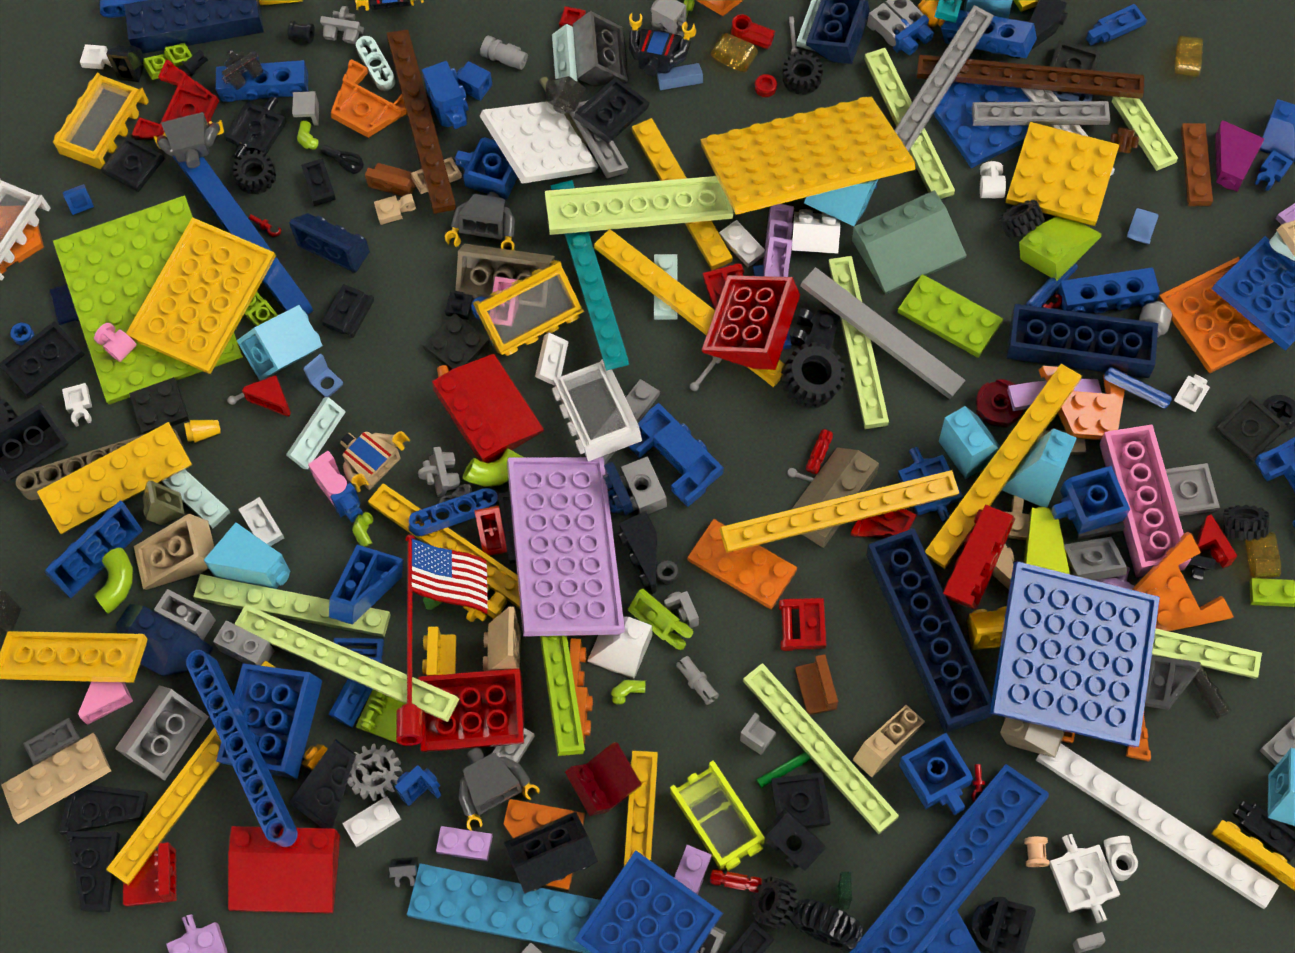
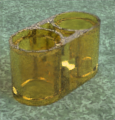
(734, 52)
(1188, 56)
(1264, 557)

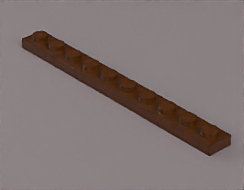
(1041, 77)
(421, 122)

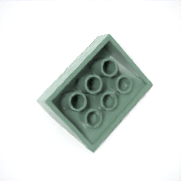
(908, 242)

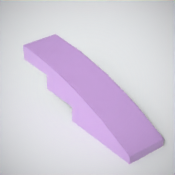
(778, 241)
(1024, 394)

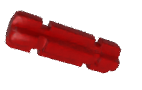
(819, 451)
(735, 880)

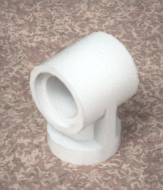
(991, 182)
(1120, 849)

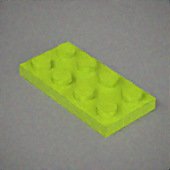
(950, 315)

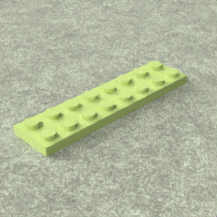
(636, 205)

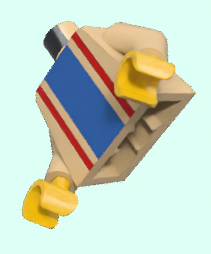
(370, 457)

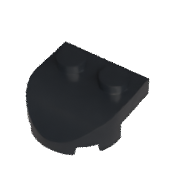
(1003, 925)

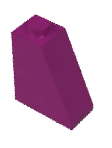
(1234, 154)

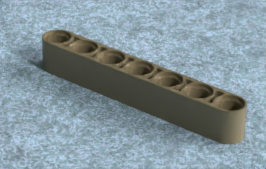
(42, 475)

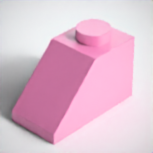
(103, 699)

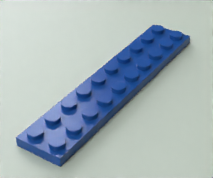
(955, 866)

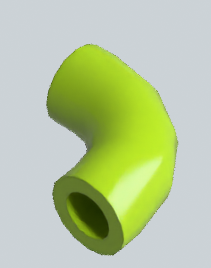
(489, 473)
(118, 582)

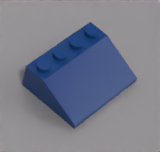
(84, 557)
(279, 714)

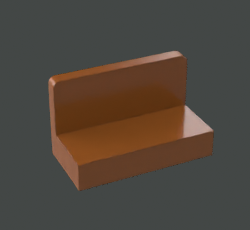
(390, 179)
(817, 686)

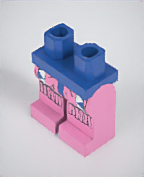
(335, 486)

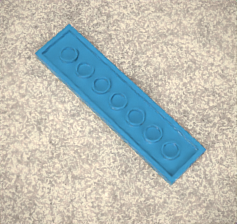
(499, 907)

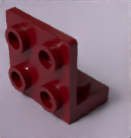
(604, 780)

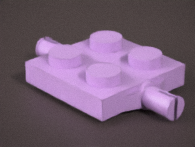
(198, 940)

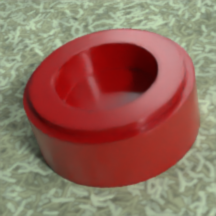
(765, 85)

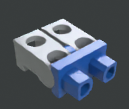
(900, 25)

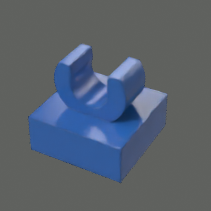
(78, 199)

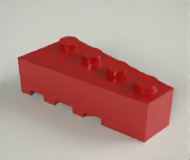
(979, 557)

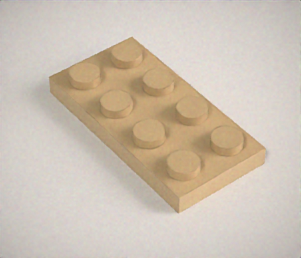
(55, 778)

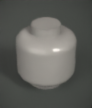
(1157, 313)

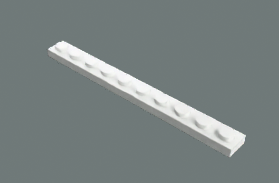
(1161, 826)

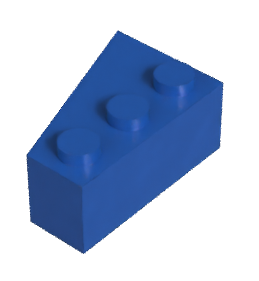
(363, 583)

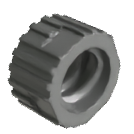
(667, 579)

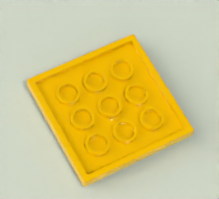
(1063, 173)

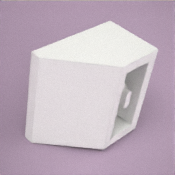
(815, 232)

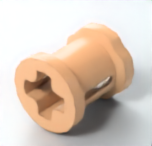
(1036, 851)

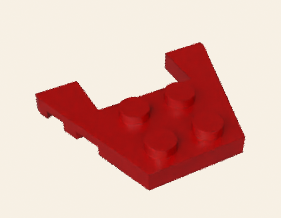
(187, 100)

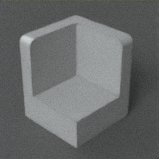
(306, 105)
(757, 735)

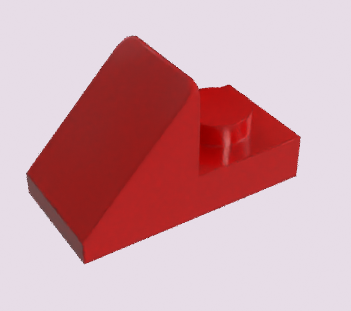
(1213, 538)

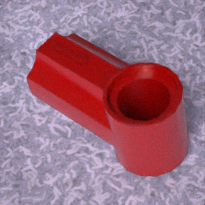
(751, 31)

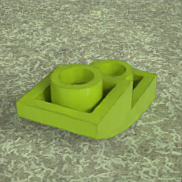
(175, 54)
(259, 310)

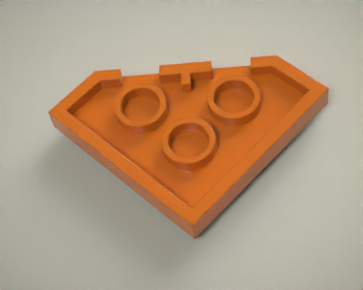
(527, 816)

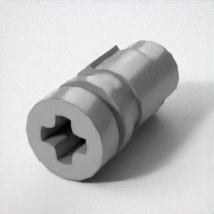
(506, 54)

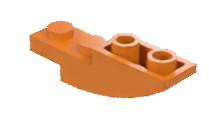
(584, 701)

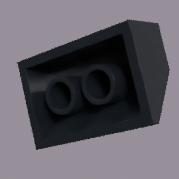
(28, 441)
(550, 852)

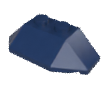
(166, 643)

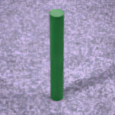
(783, 769)

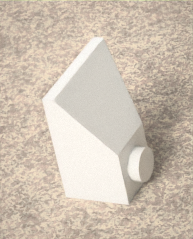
(623, 651)

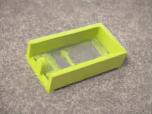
(718, 817)

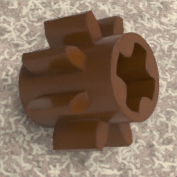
(1125, 139)

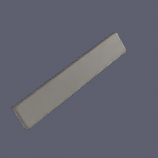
(1041, 113)

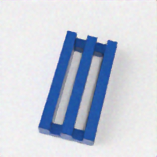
(364, 642)

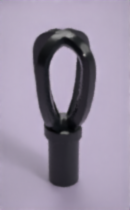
(338, 155)

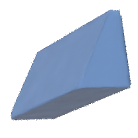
(680, 77)

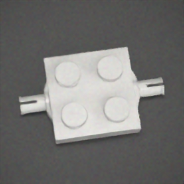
(1084, 878)

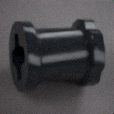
(301, 31)

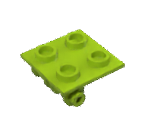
(380, 716)

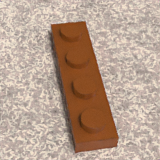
(1196, 164)

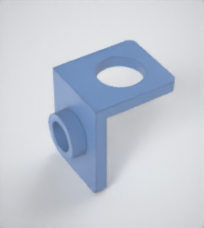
(1142, 226)
(317, 371)

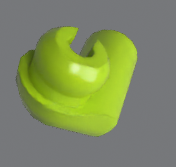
(304, 136)
(360, 529)
(626, 687)

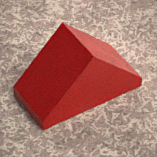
(267, 394)
(491, 530)

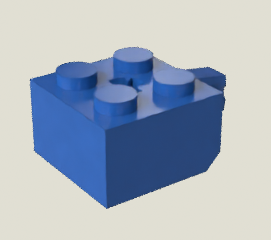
(446, 95)
(487, 169)
(1092, 500)
(937, 788)

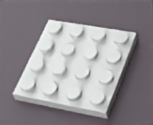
(538, 142)

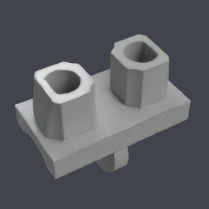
(333, 25)
(435, 471)

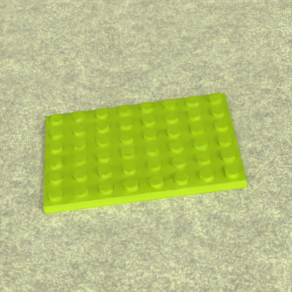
(109, 279)

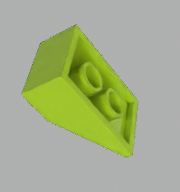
(1057, 245)

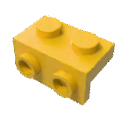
(440, 653)

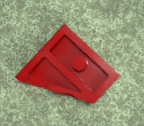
(884, 524)

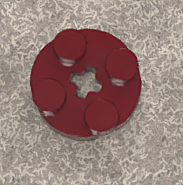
(987, 407)

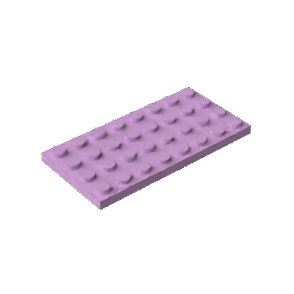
(564, 547)

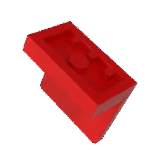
(155, 880)

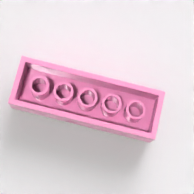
(1153, 516)

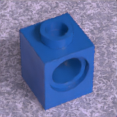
(474, 80)

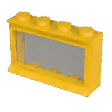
(98, 120)
(529, 308)

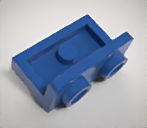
(415, 783)

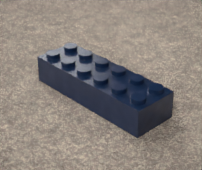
(173, 22)
(1082, 340)

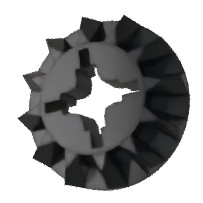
(1276, 403)

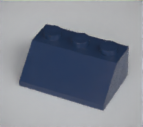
(838, 29)
(329, 241)

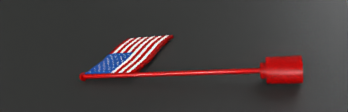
(446, 578)

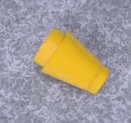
(201, 429)

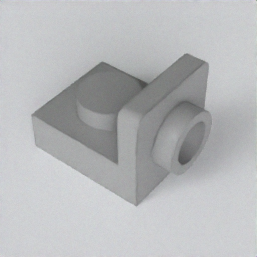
(686, 611)

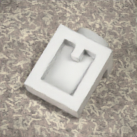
(1192, 392)

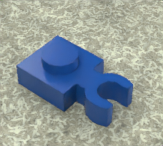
(1273, 169)

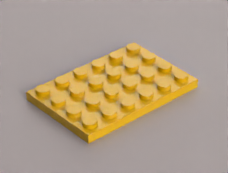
(201, 295)

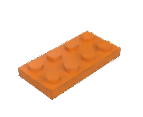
(748, 570)

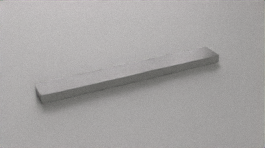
(943, 76)
(882, 333)

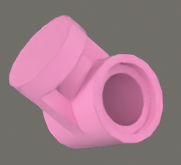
(117, 343)

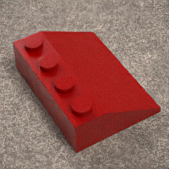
(752, 320)
(486, 408)
(485, 716)
(279, 877)

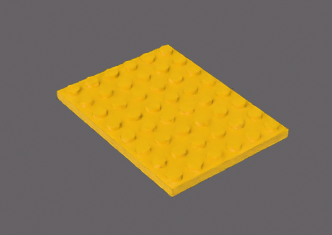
(806, 154)

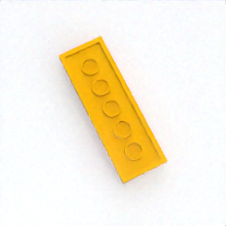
(114, 478)
(71, 656)

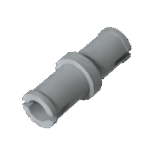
(697, 680)

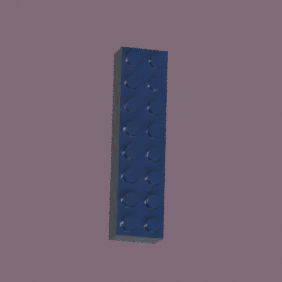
(930, 630)

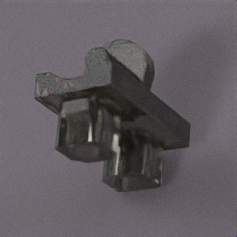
(236, 67)

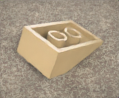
(174, 552)
(503, 642)

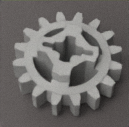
(378, 781)

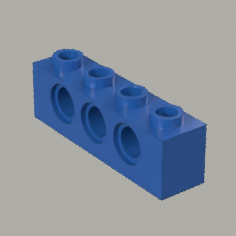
(1001, 36)
(277, 80)
(1141, 281)

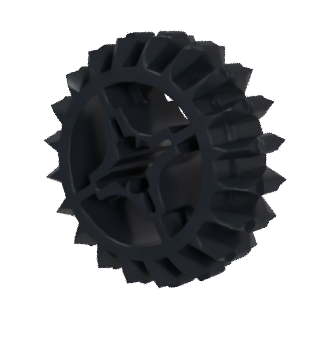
(827, 924)

